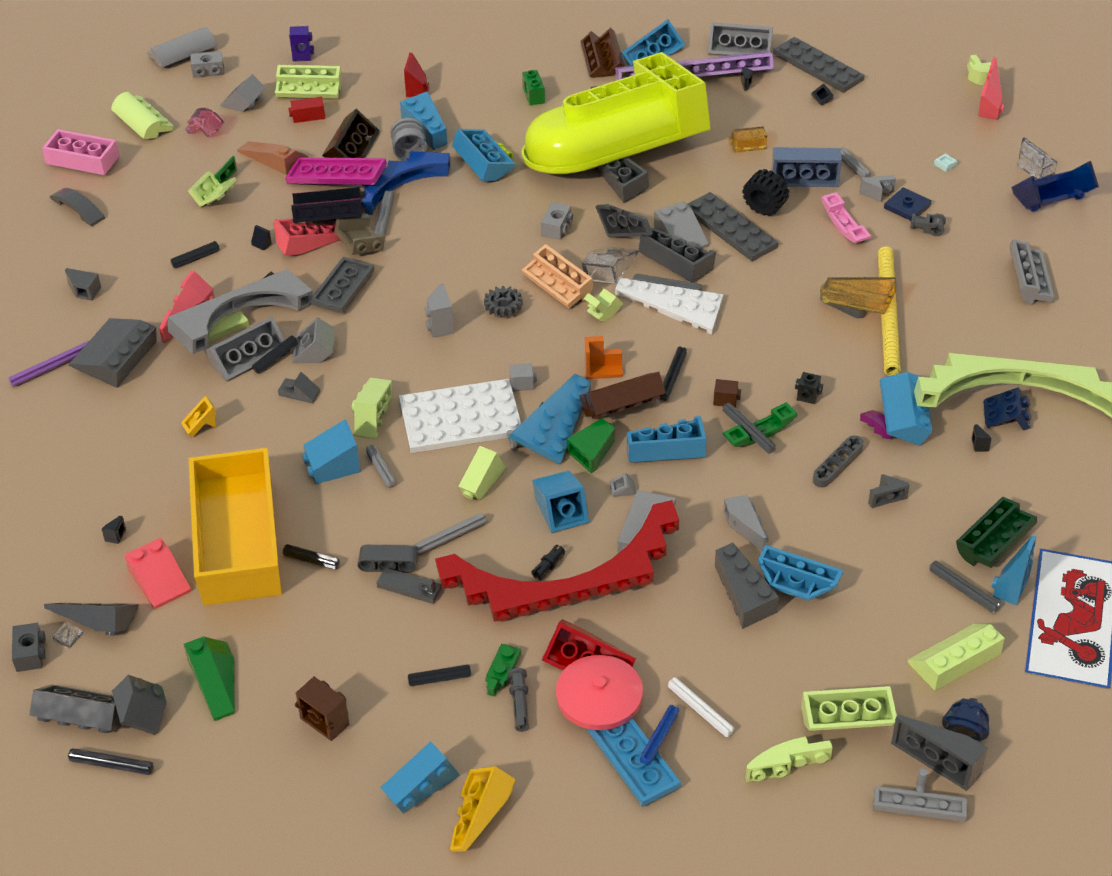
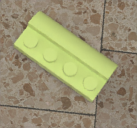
(308, 81)
(140, 116)

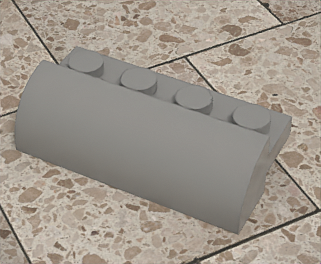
(182, 47)
(1031, 273)

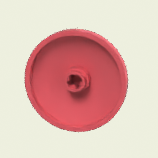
(599, 692)

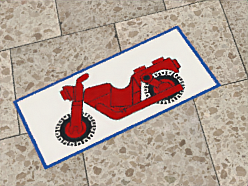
(1072, 619)

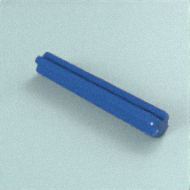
(659, 735)

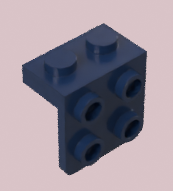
(1007, 407)

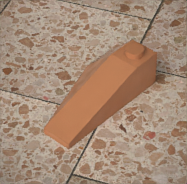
(273, 155)

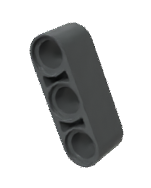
(395, 557)

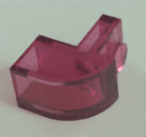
(206, 120)

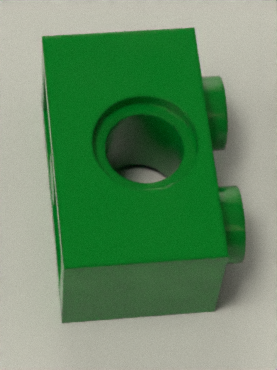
(533, 87)

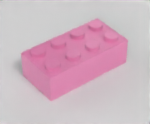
(80, 152)

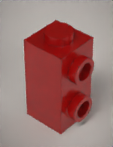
(307, 109)

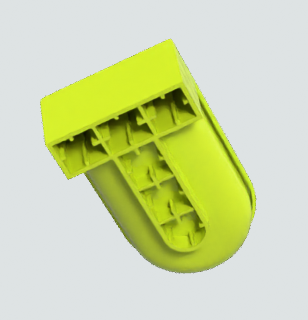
(619, 118)

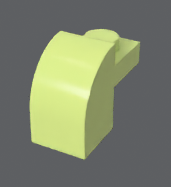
(977, 70)
(604, 305)

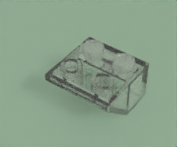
(1035, 160)

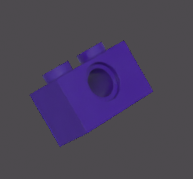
(299, 35)

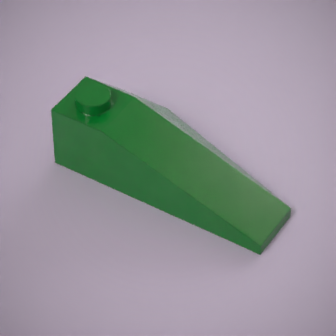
(214, 672)

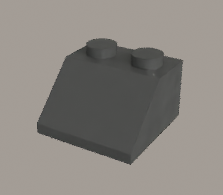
(139, 704)

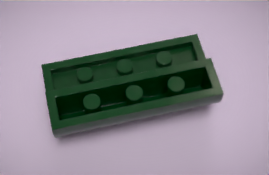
(995, 533)

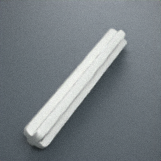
(701, 707)

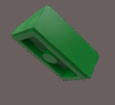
(226, 170)

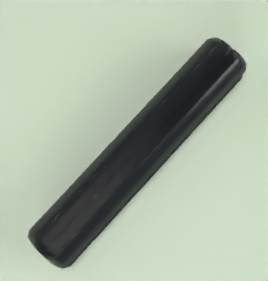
(195, 254)
(274, 354)
(311, 556)
(439, 675)

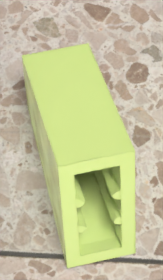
(481, 473)

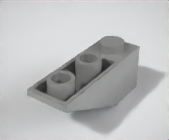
(743, 519)

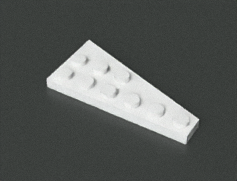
(679, 303)

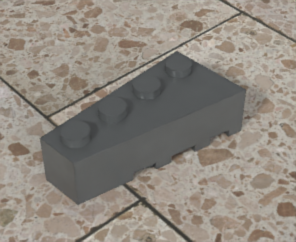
(676, 255)
(745, 587)

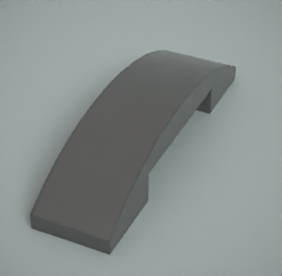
(88, 211)

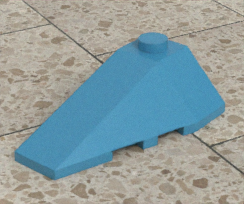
(1015, 574)

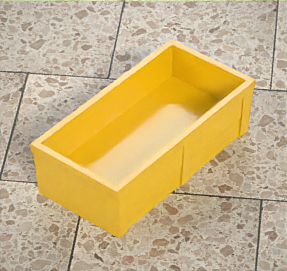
(233, 527)

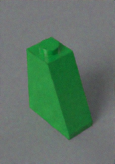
(591, 444)

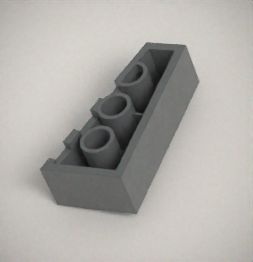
(625, 177)

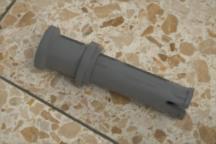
(519, 691)

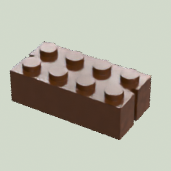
(622, 394)

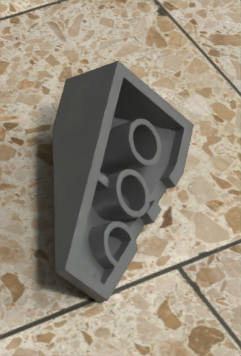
(622, 222)

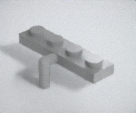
(920, 803)

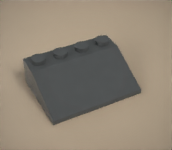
(115, 350)

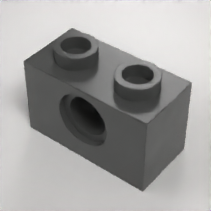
(27, 647)

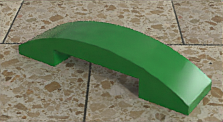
(770, 425)

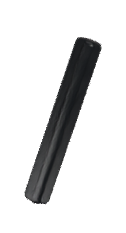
(673, 372)
(110, 761)

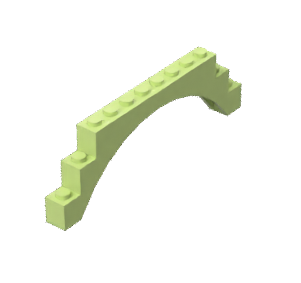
(968, 371)

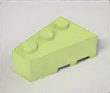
(370, 405)

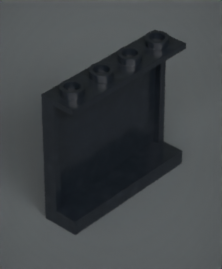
(326, 205)

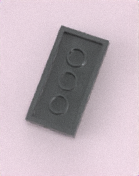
(342, 285)

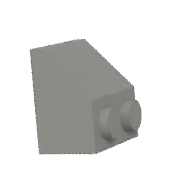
(244, 95)
(439, 313)
(314, 343)

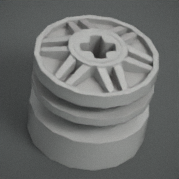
(407, 136)

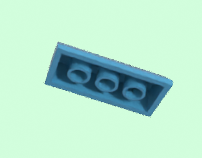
(482, 154)
(901, 412)

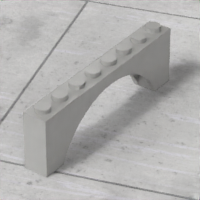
(194, 324)

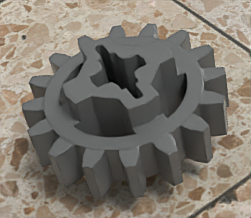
(503, 301)

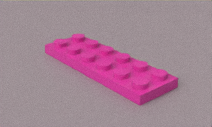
(336, 171)

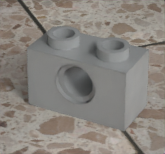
(207, 64)
(556, 220)

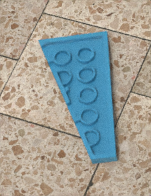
(553, 421)

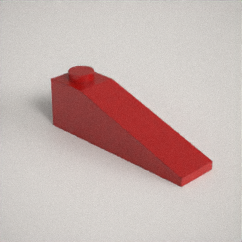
(574, 643)

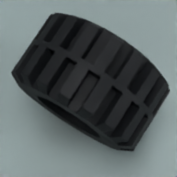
(765, 192)

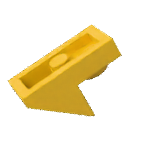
(202, 413)

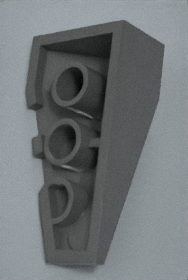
(97, 616)

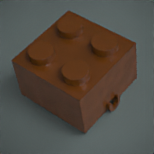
(322, 708)

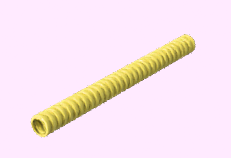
(889, 320)

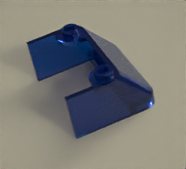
(1056, 187)

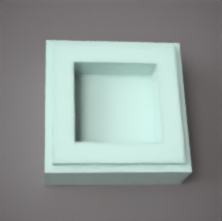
(945, 162)

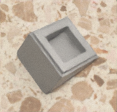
(622, 486)

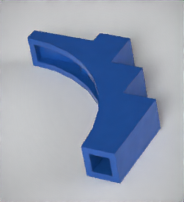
(398, 173)

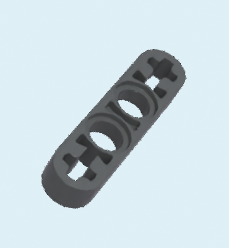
(835, 459)

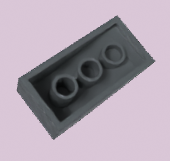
(942, 750)

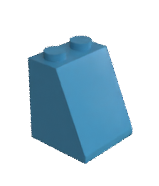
(332, 454)
(561, 500)

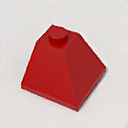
(414, 77)

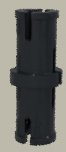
(548, 562)

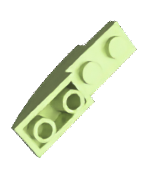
(780, 758)

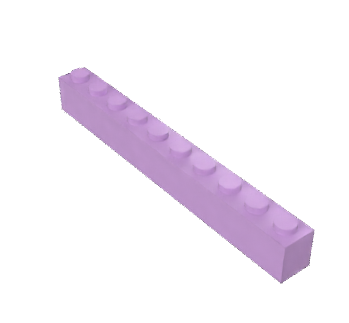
(716, 65)

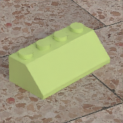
(958, 654)
(848, 708)

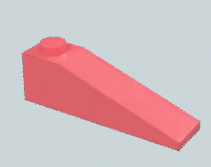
(991, 94)

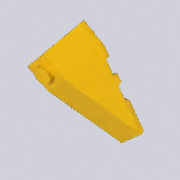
(483, 797)

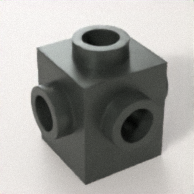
(808, 387)

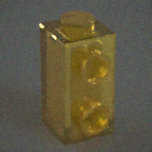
(748, 139)

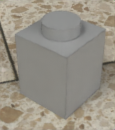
(522, 377)

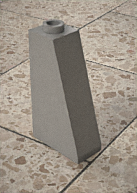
(637, 515)

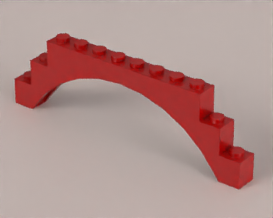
(519, 598)

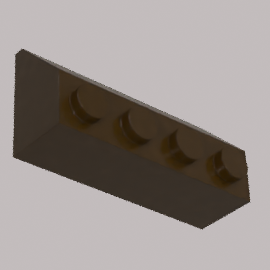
(352, 137)

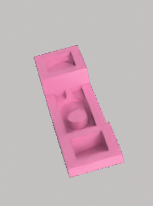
(842, 220)

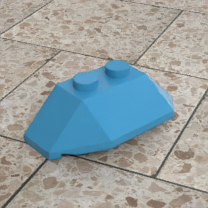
(797, 574)

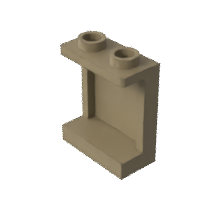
(357, 235)

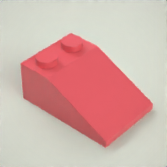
(157, 573)

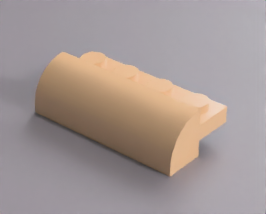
(558, 276)

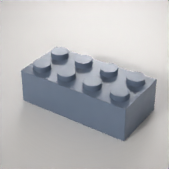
(807, 166)

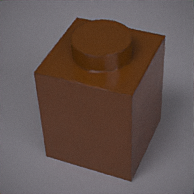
(726, 392)

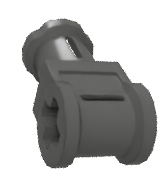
(929, 223)

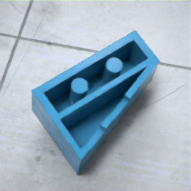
(419, 778)

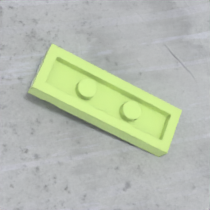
(228, 325)

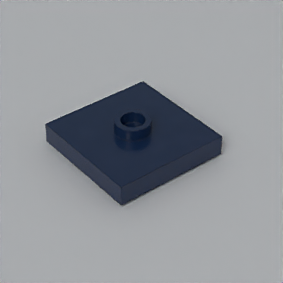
(907, 203)

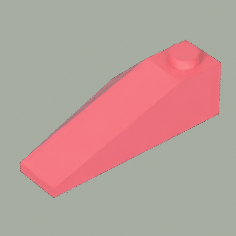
(302, 237)
(194, 292)

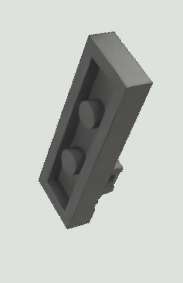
(409, 585)

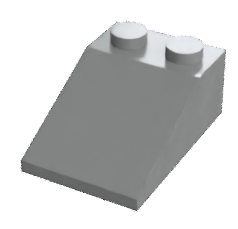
(680, 223)

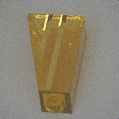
(860, 293)

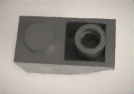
(83, 284)

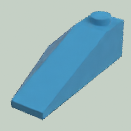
(660, 39)

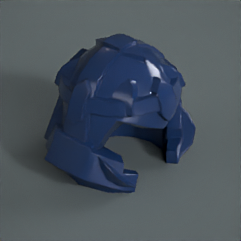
(968, 714)

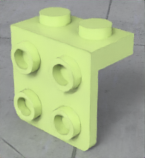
(208, 189)

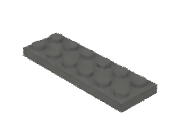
(818, 64)
(732, 227)

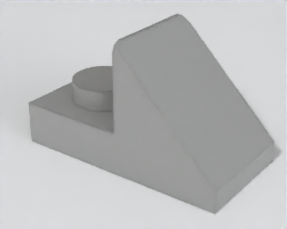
(875, 186)

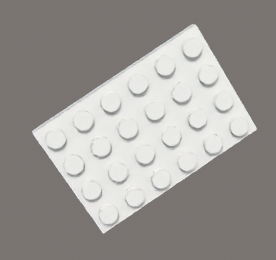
(459, 415)

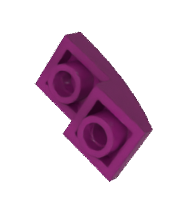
(877, 421)

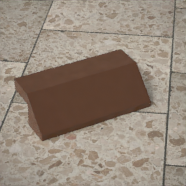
(602, 54)

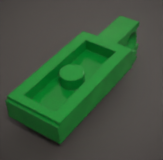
(504, 661)

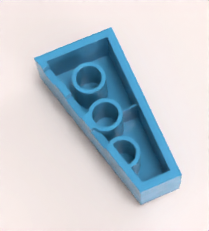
(423, 109)
(668, 442)

